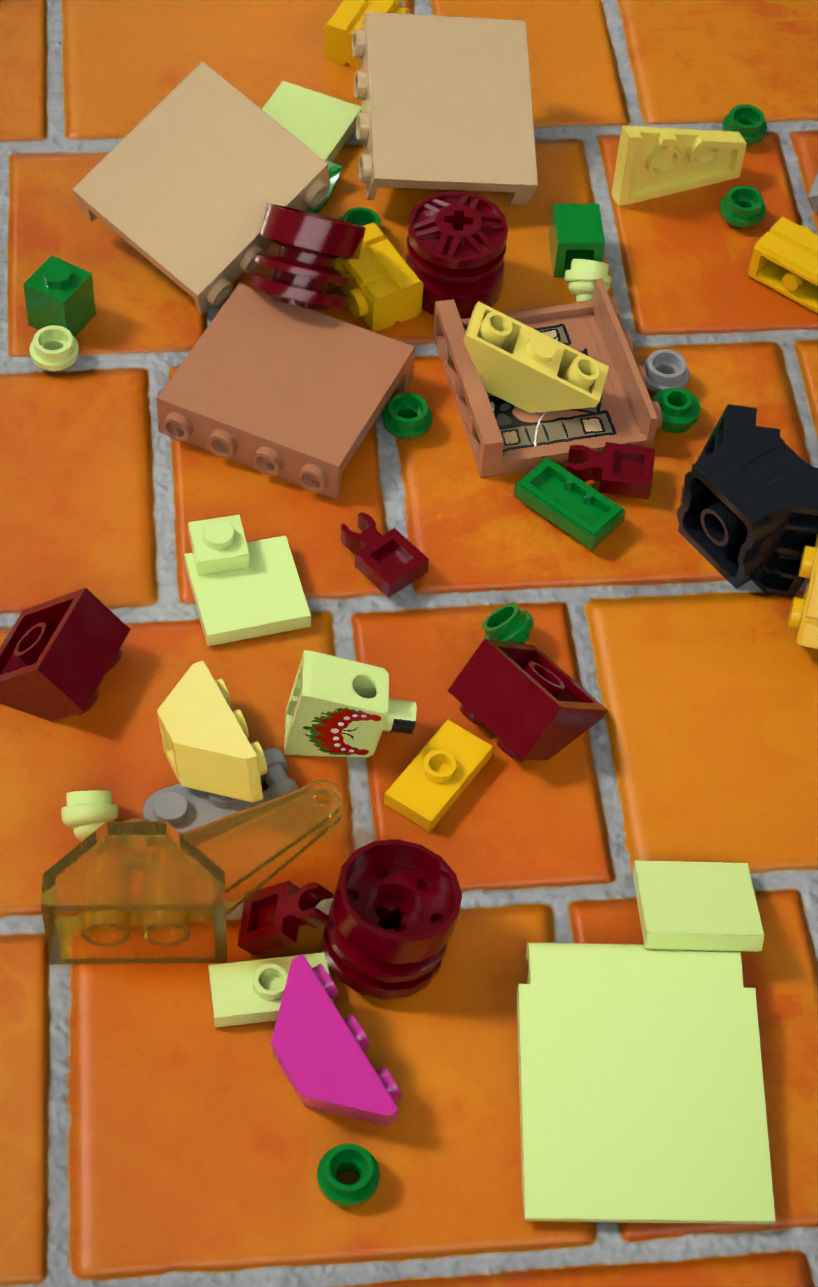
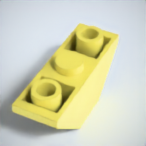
(530, 366)
(209, 740)

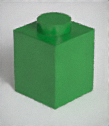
(575, 234)
(60, 296)

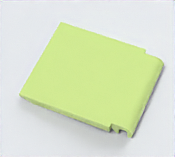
(641, 1087)

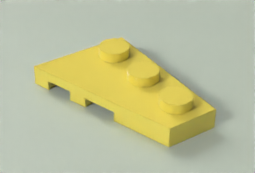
(673, 160)

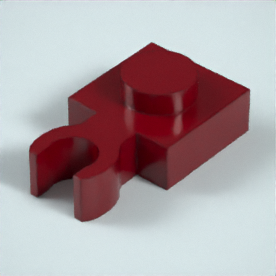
(620, 469)
(384, 559)
(276, 913)

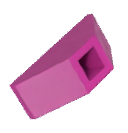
(326, 1053)

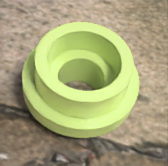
(54, 348)

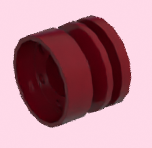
(457, 250)
(306, 257)
(391, 918)

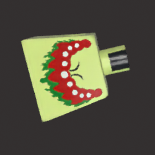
(342, 708)

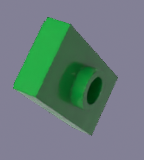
(569, 503)

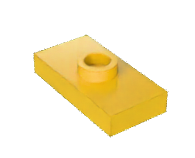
(438, 775)

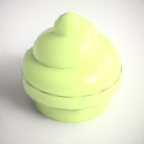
(582, 278)
(88, 811)

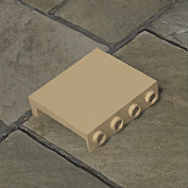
(445, 104)
(198, 183)

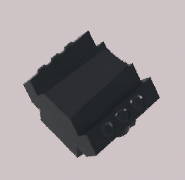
(750, 504)

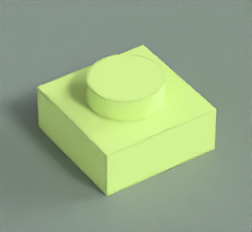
(218, 544)

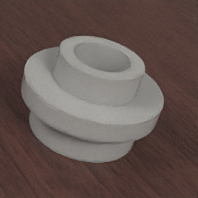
(666, 370)

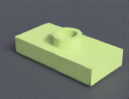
(251, 989)

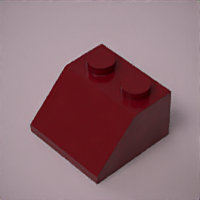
(60, 655)
(524, 700)

